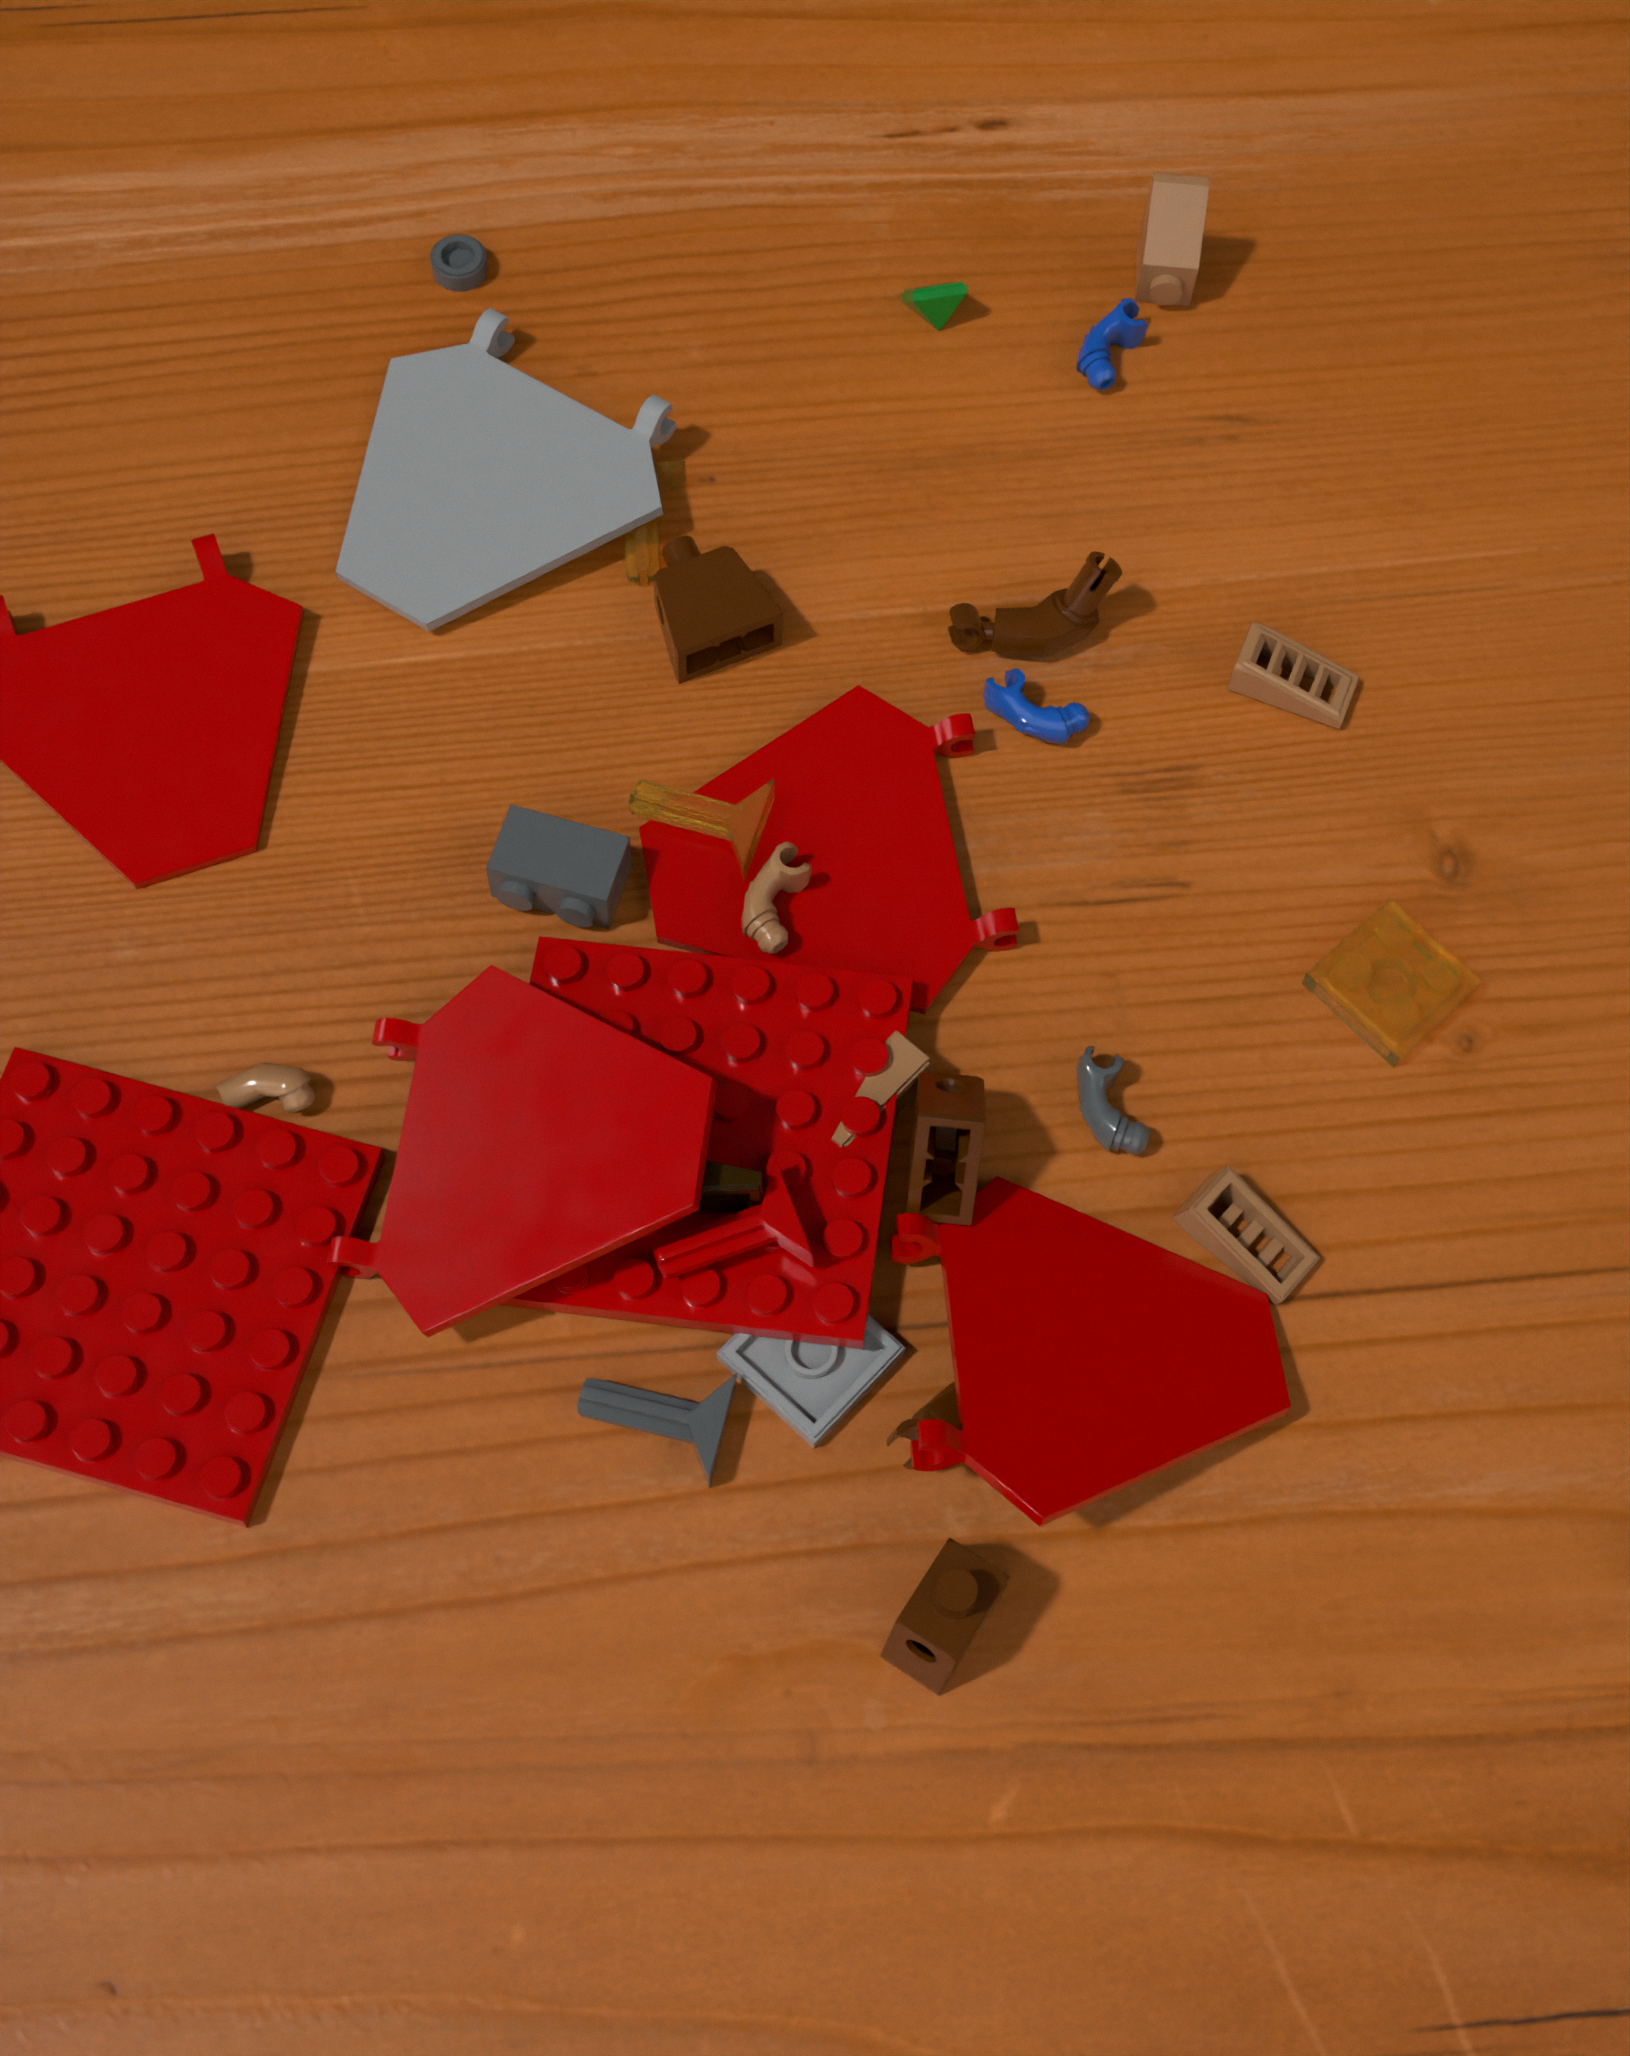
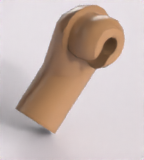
(270, 1080)

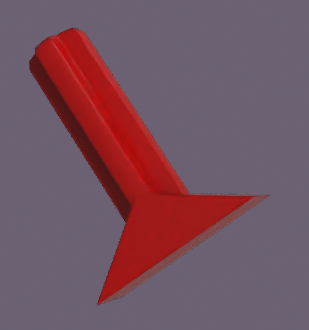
(737, 1233)

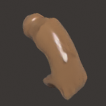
(759, 913)

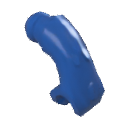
(1114, 328)
(1046, 723)

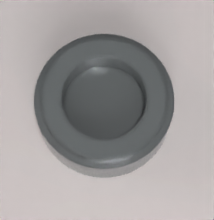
(459, 263)

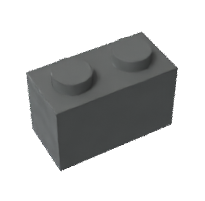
(559, 867)

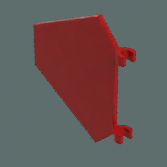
(154, 719)
(873, 823)
(526, 1149)
(1085, 1352)

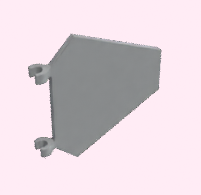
(488, 480)

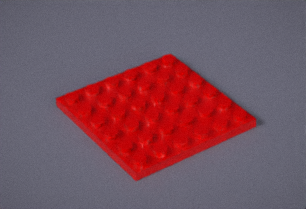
(787, 1069)
(161, 1280)

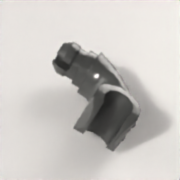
(1105, 1122)

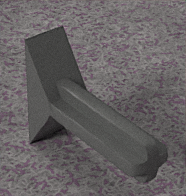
(663, 1415)

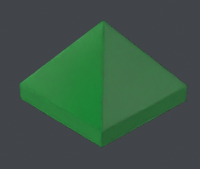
(935, 302)

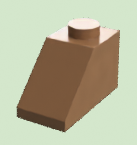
(1171, 239)

